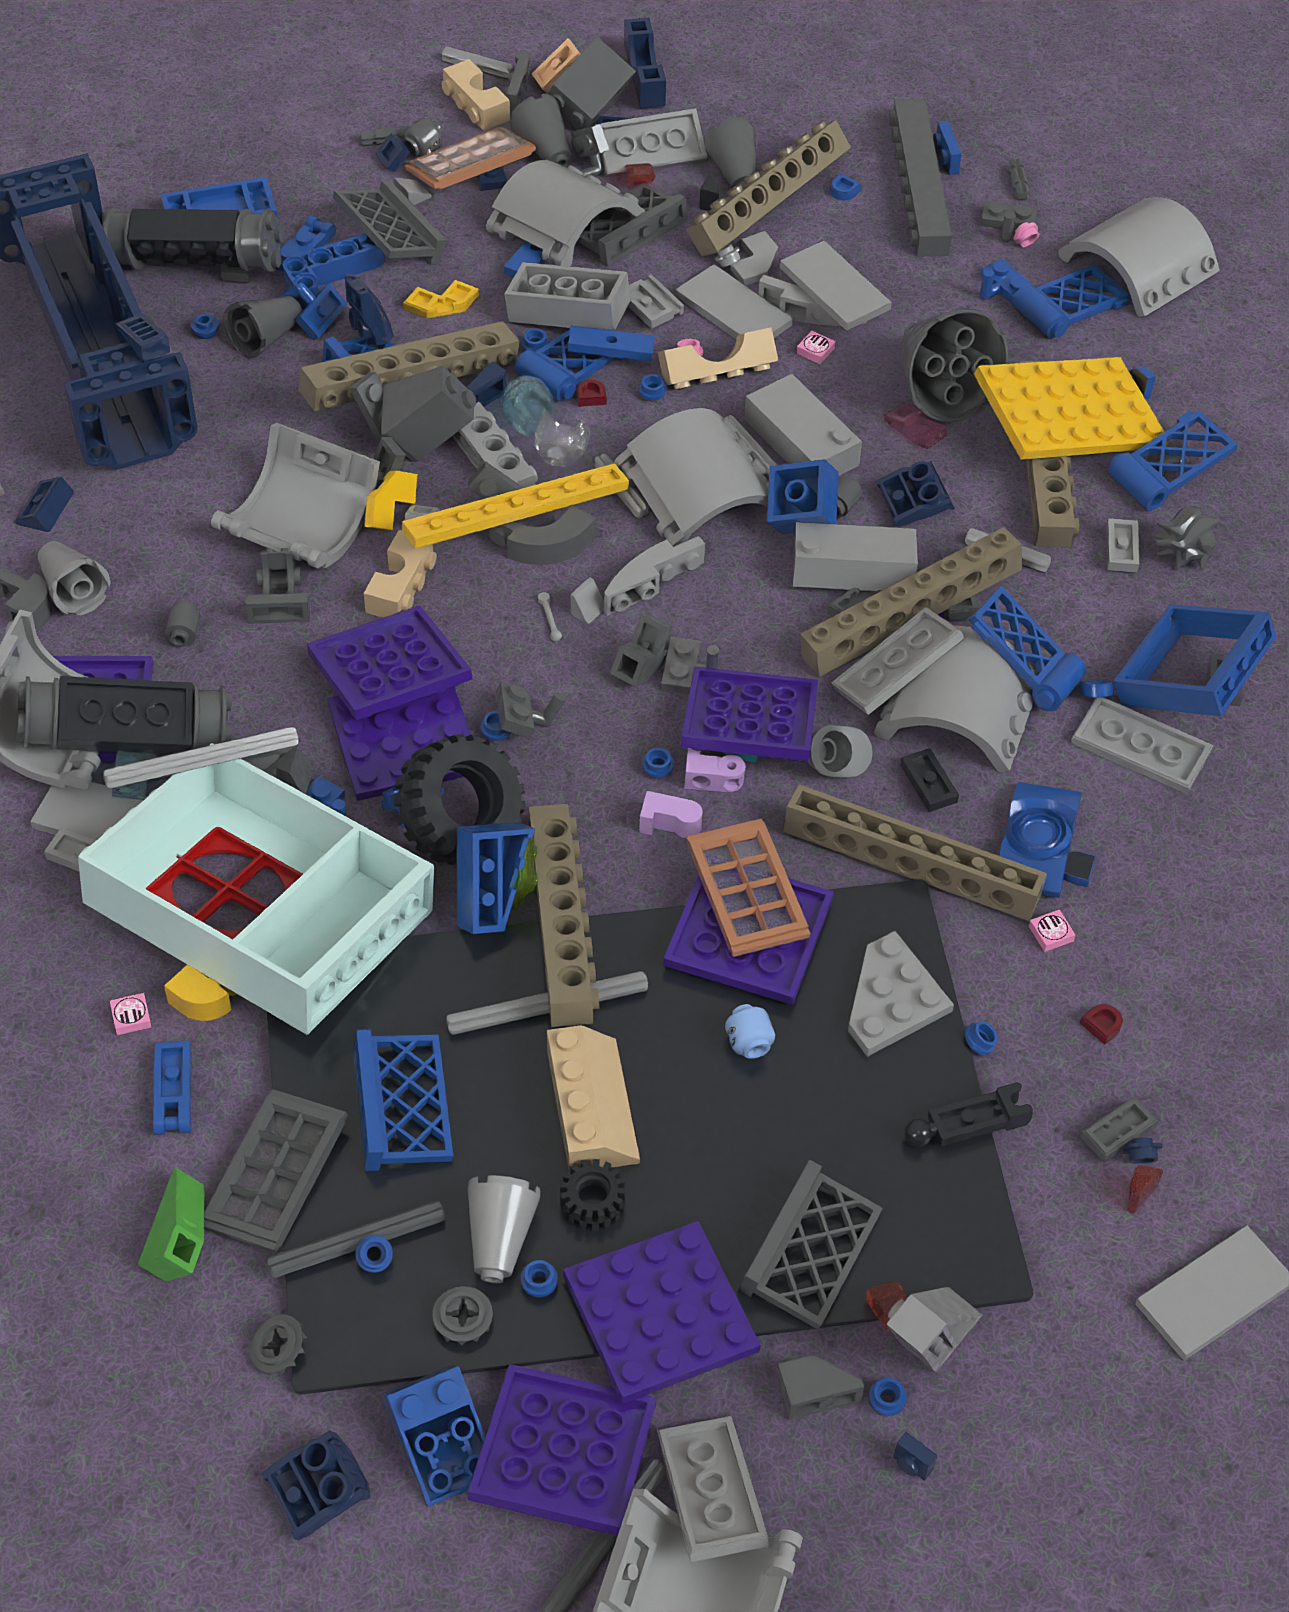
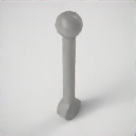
(544, 598)

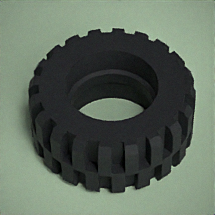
(420, 791)

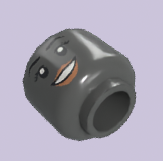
(423, 137)

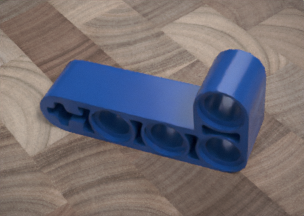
(331, 263)

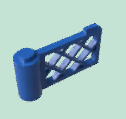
(1047, 312)
(554, 371)
(1142, 477)
(1054, 675)

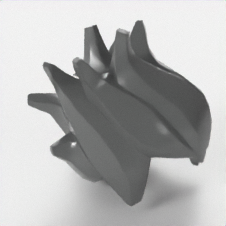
(1188, 537)

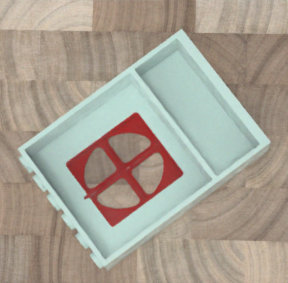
(342, 904)

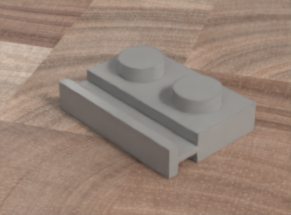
(653, 302)

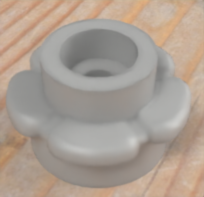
(728, 255)

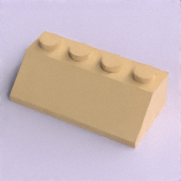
(591, 1097)

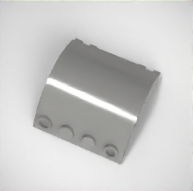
(553, 207)
(1154, 248)
(692, 470)
(305, 498)
(21, 657)
(967, 693)
(655, 1574)

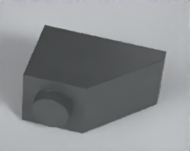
(815, 1386)

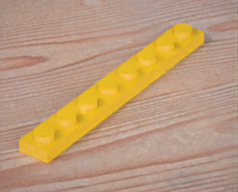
(514, 505)

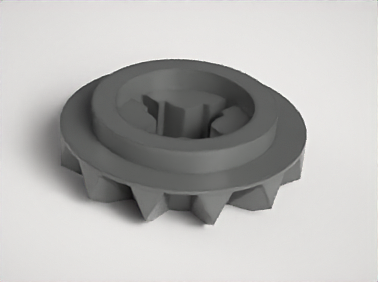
(451, 1303)
(269, 1336)

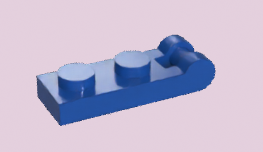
(306, 240)
(172, 1086)

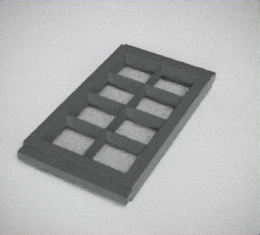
(274, 1170)

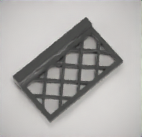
(405, 222)
(632, 232)
(780, 1239)

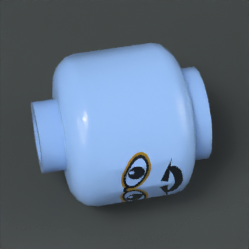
(750, 1031)

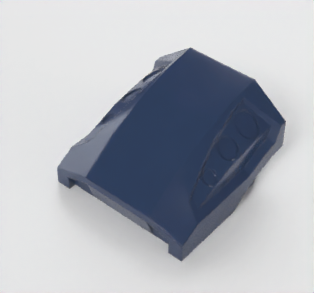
(366, 312)
(914, 493)
(309, 1481)

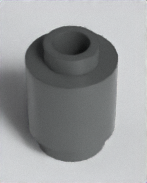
(848, 494)
(182, 623)

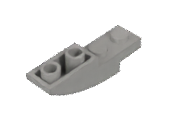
(794, 302)
(642, 575)

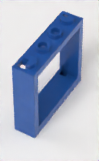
(1254, 636)

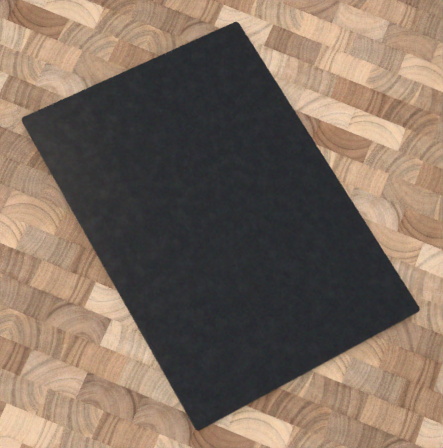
(711, 1131)

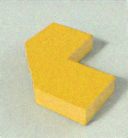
(454, 300)
(380, 503)

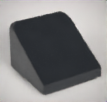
(708, 192)

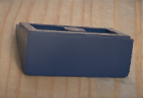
(45, 504)

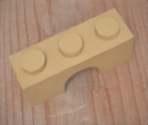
(465, 86)
(396, 592)

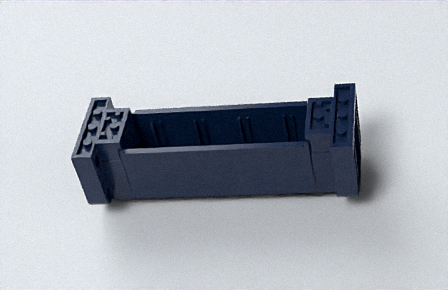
(116, 402)

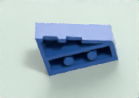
(487, 873)

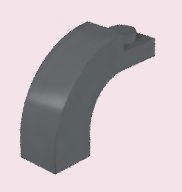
(547, 543)

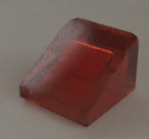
(639, 173)
(1142, 1185)
(883, 1298)

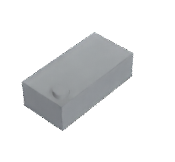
(567, 296)
(801, 425)
(852, 556)

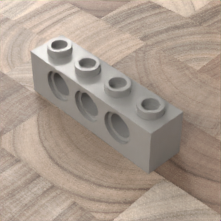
(486, 442)

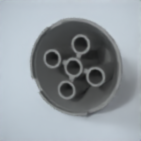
(942, 359)

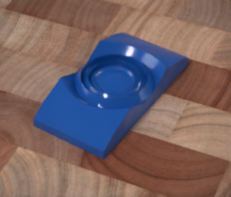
(239, 195)
(1042, 831)

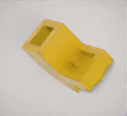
(198, 995)

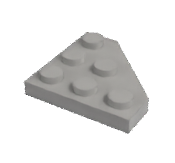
(893, 996)

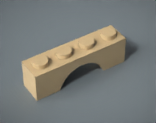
(751, 350)

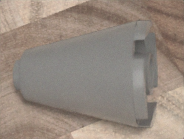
(72, 578)
(499, 1223)

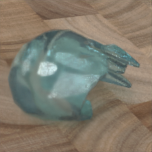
(525, 403)

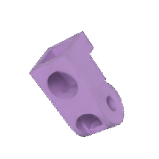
(713, 772)
(670, 814)

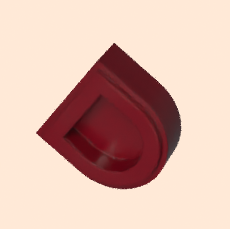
(591, 393)
(1103, 1022)

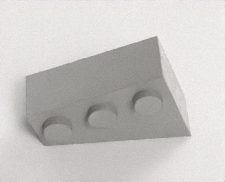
(932, 1324)

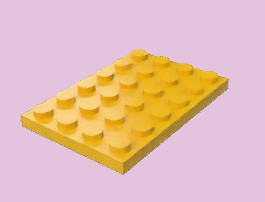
(1069, 407)

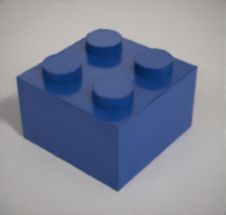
(802, 494)

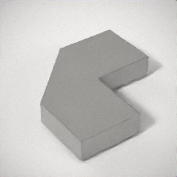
(761, 253)

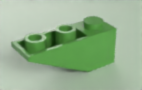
(177, 1229)

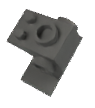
(278, 574)

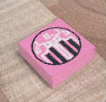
(816, 347)
(1052, 930)
(130, 1014)

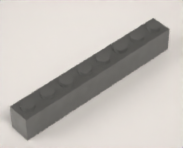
(920, 178)

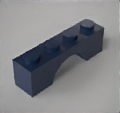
(640, 52)

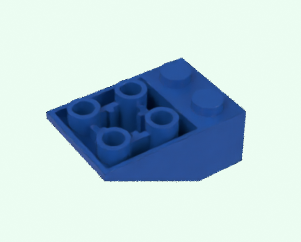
(437, 1432)

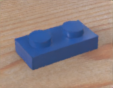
(948, 147)

